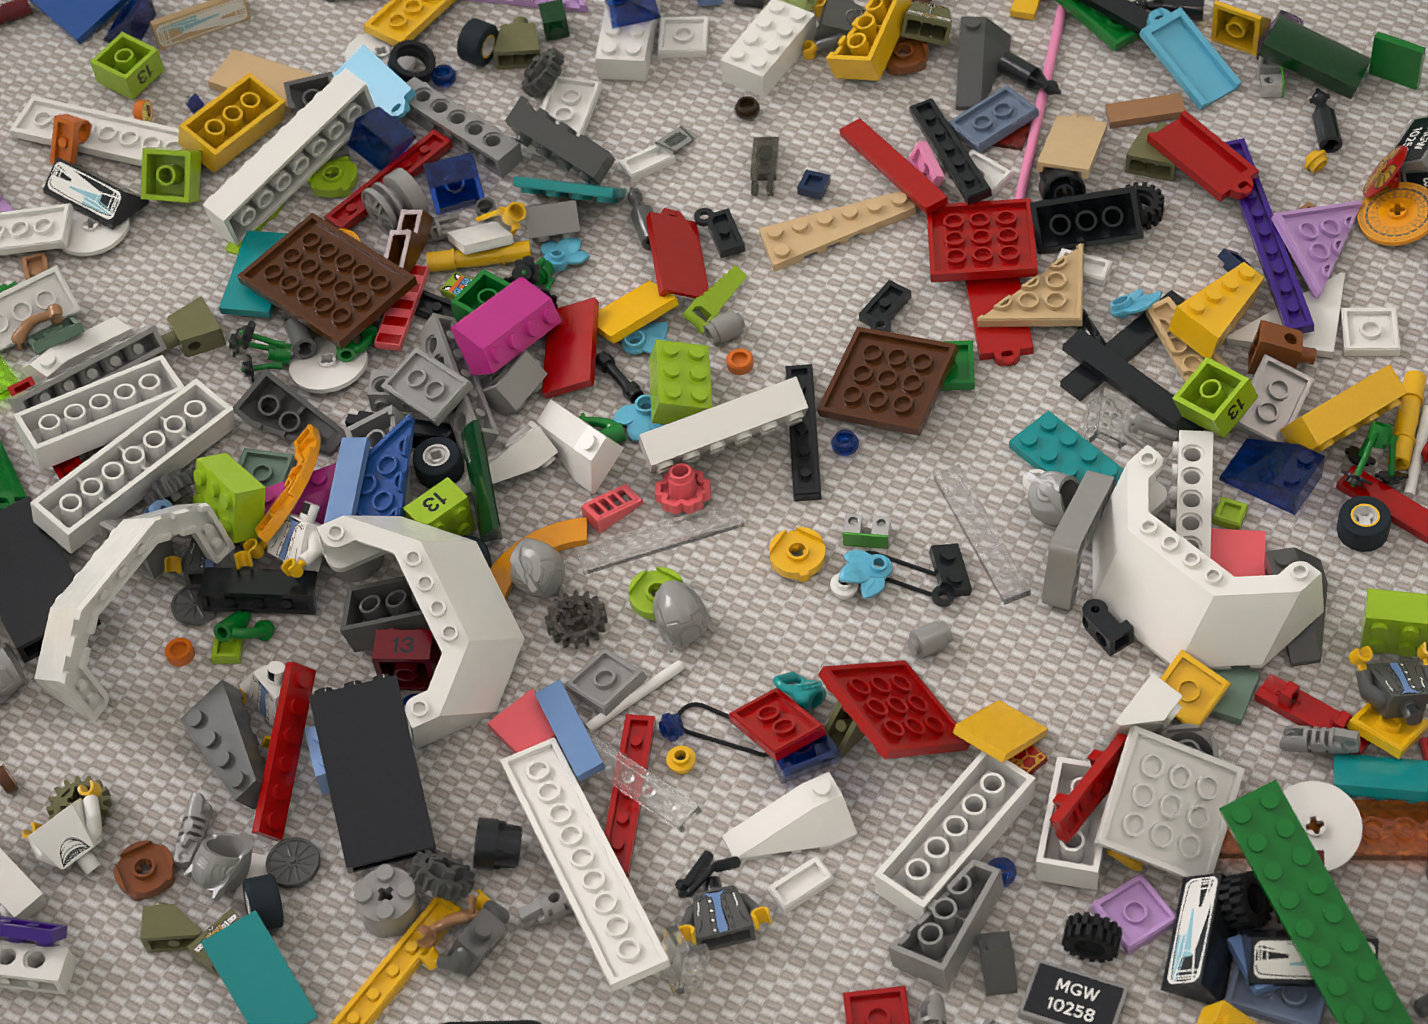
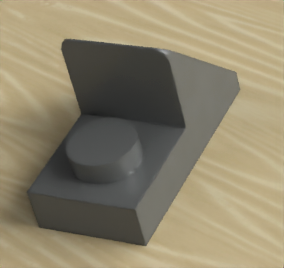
(997, 963)

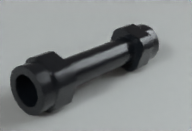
(606, 364)

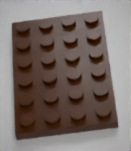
(327, 280)

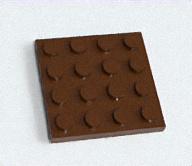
(888, 380)

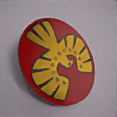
(1386, 172)

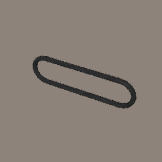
(911, 566)

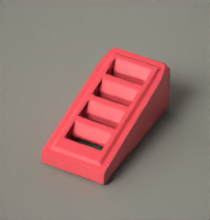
(610, 517)

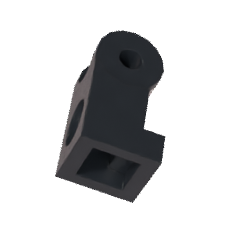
(1105, 628)

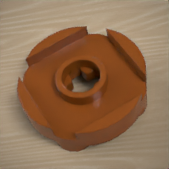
(915, 59)
(149, 884)

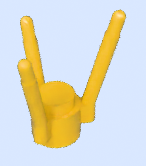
(511, 215)

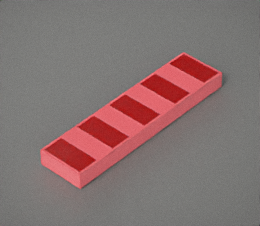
(400, 315)

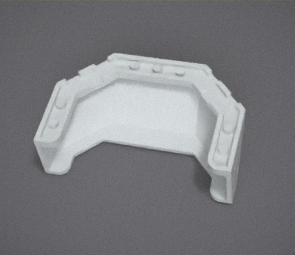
(1183, 596)
(459, 605)
(75, 614)

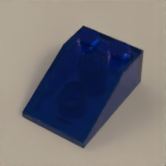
(1275, 472)

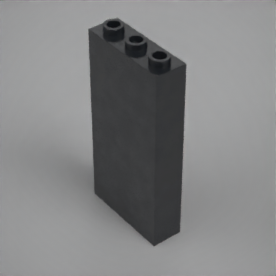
(30, 577)
(372, 773)

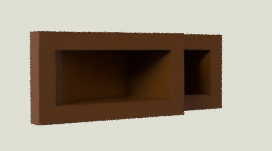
(409, 239)

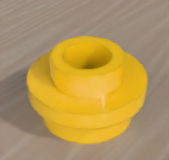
(1316, 161)
(681, 766)

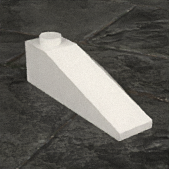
(75, 349)
(581, 448)
(522, 453)
(800, 820)

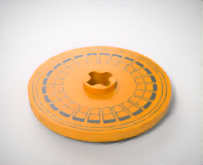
(1379, 219)

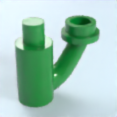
(351, 350)
(611, 428)
(236, 627)

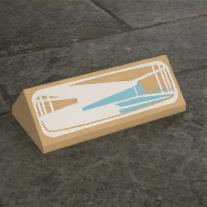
(198, 21)

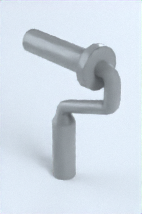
(1152, 428)

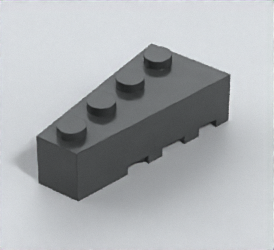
(559, 142)
(227, 741)

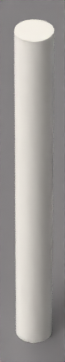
(1417, 458)
(636, 695)

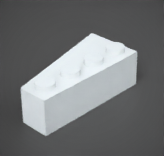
(18, 894)

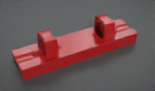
(1306, 709)
(1089, 792)

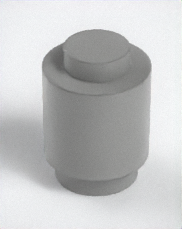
(724, 327)
(929, 639)

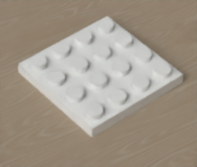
(1168, 805)

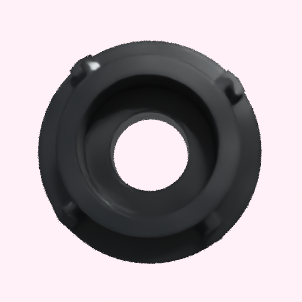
(1060, 183)
(496, 844)

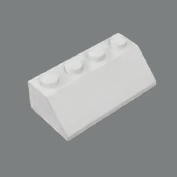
(1149, 709)

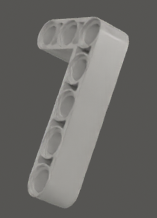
(1073, 537)

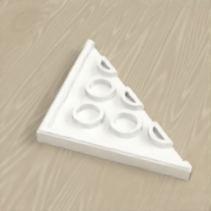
(1324, 315)

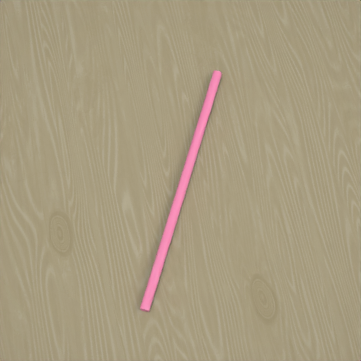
(1040, 104)

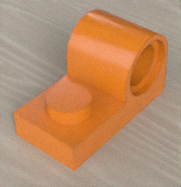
(67, 134)

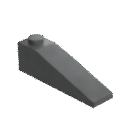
(979, 52)
(302, 91)
(283, 412)
(1307, 646)

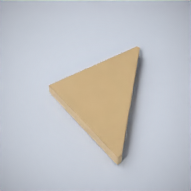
(1045, 299)

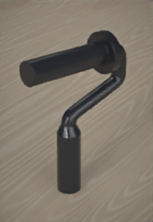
(700, 873)

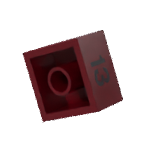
(408, 655)

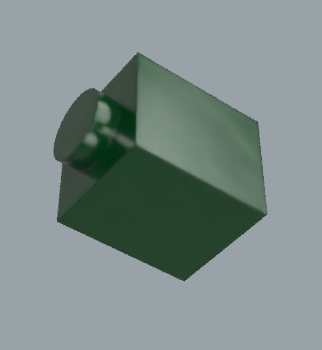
(554, 20)

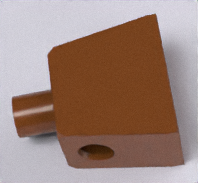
(1279, 343)

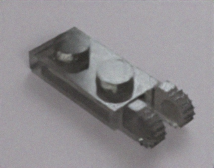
(764, 163)

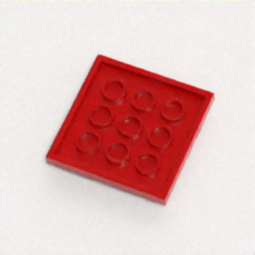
(982, 241)
(893, 708)

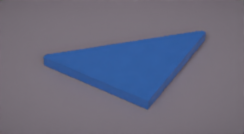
(79, 17)
(387, 473)

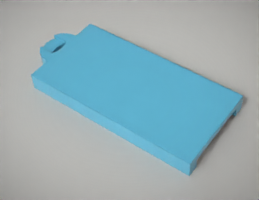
(1188, 56)
(384, 85)

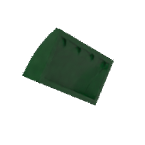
(1315, 56)
(481, 482)

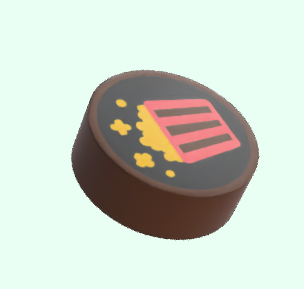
(7, 781)

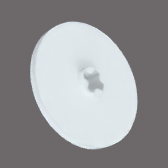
(380, 49)
(95, 240)
(324, 370)
(1335, 812)

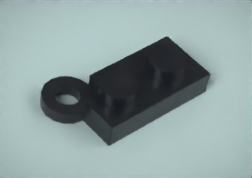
(722, 230)
(885, 306)
(950, 573)

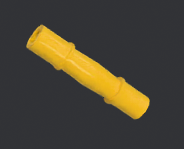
(454, 259)
(1408, 418)

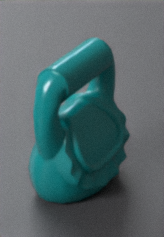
(805, 692)

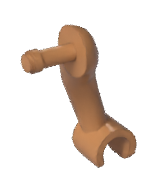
(53, 313)
(446, 922)

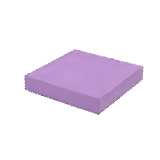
(1138, 912)

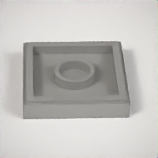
(605, 681)

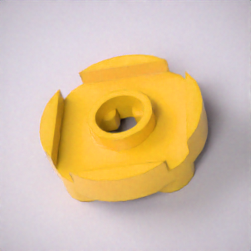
(798, 567)

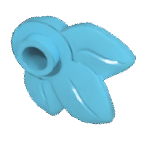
(564, 252)
(1133, 303)
(644, 338)
(636, 417)
(862, 571)

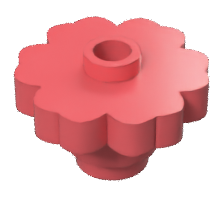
(682, 489)

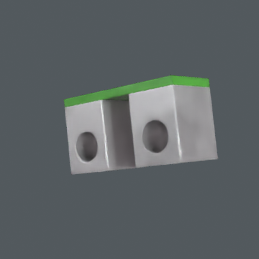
(1271, 79)
(877, 539)

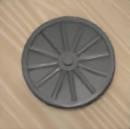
(188, 608)
(293, 862)

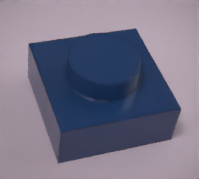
(813, 184)
(1231, 259)

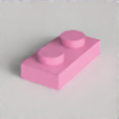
(926, 163)

